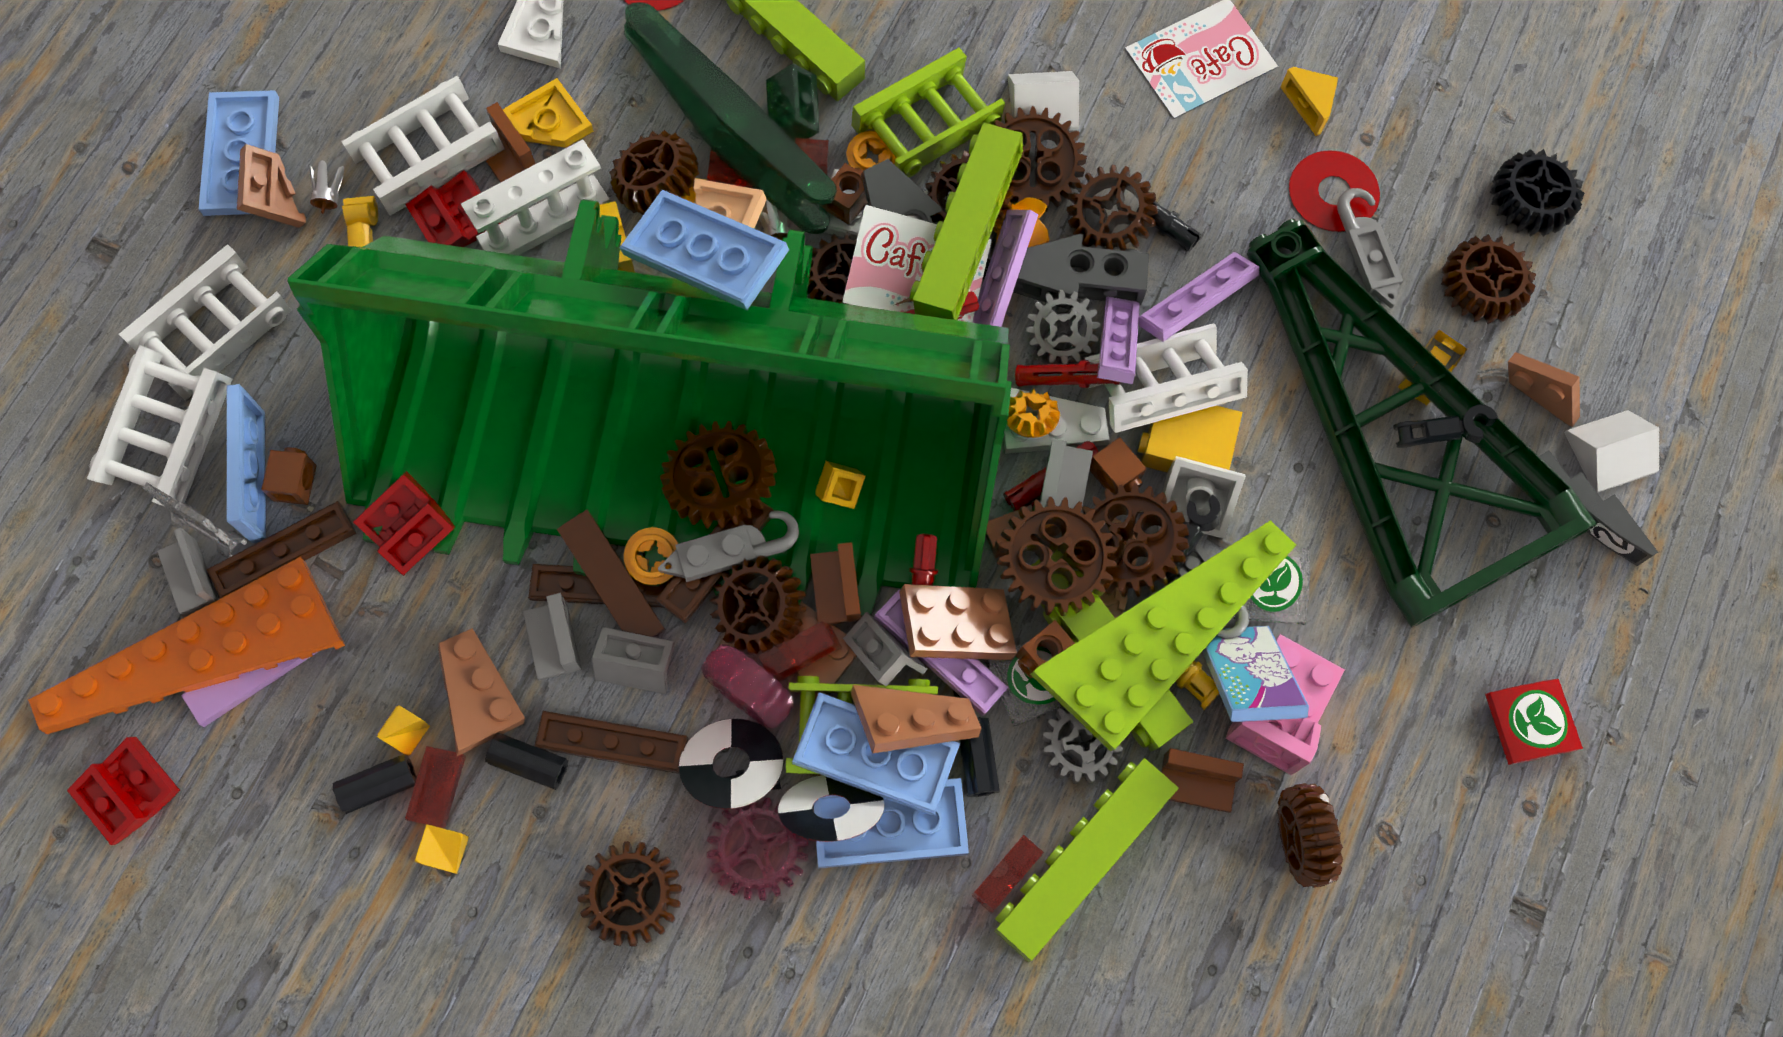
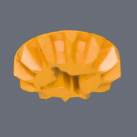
(857, 150)
(1027, 424)
(644, 541)

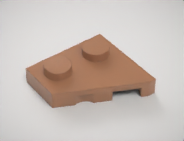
(265, 188)
(1548, 386)

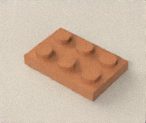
(957, 622)

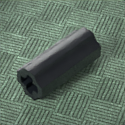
(526, 761)
(979, 763)
(374, 783)

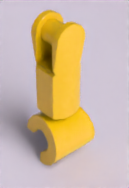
(359, 216)

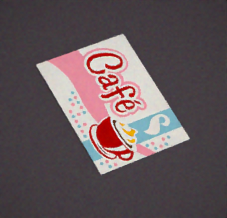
(1201, 57)
(891, 259)

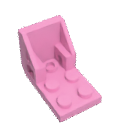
(1292, 742)

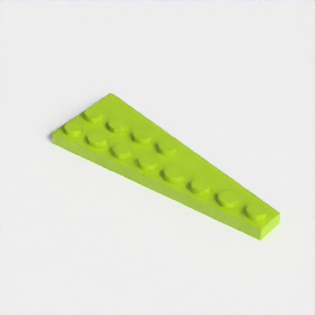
(1135, 658)

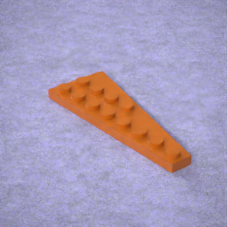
(241, 632)

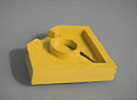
(549, 116)

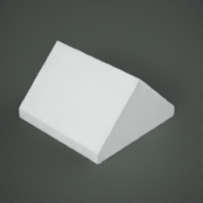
(1046, 90)
(1616, 449)
(1197, 483)

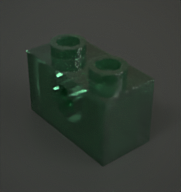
(794, 102)

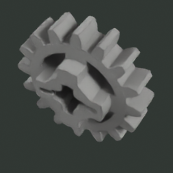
(1074, 337)
(1065, 747)

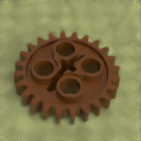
(1062, 160)
(686, 485)
(1076, 531)
(1160, 548)

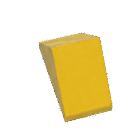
(1310, 95)

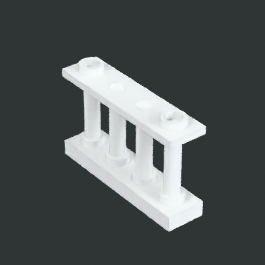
(436, 169)
(528, 187)
(199, 291)
(1181, 395)
(194, 434)

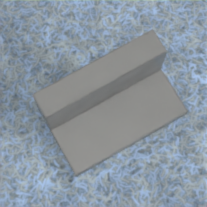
(1066, 474)
(187, 574)
(552, 638)
(880, 650)
(632, 660)

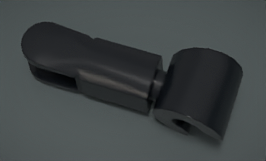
(1446, 427)
(1195, 525)

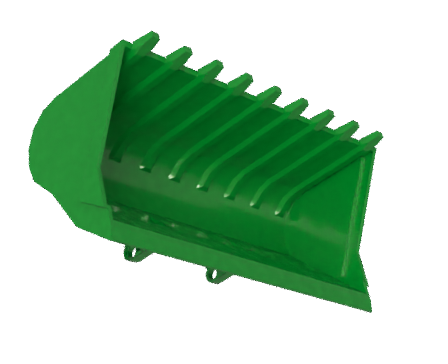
(565, 383)

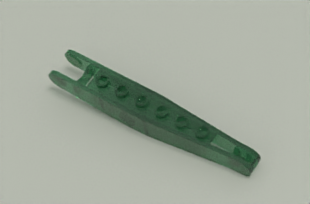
(732, 121)

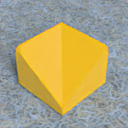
(840, 484)
(403, 730)
(441, 849)

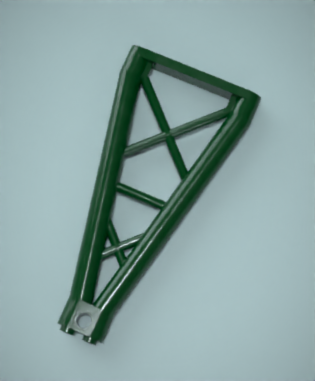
(1409, 587)

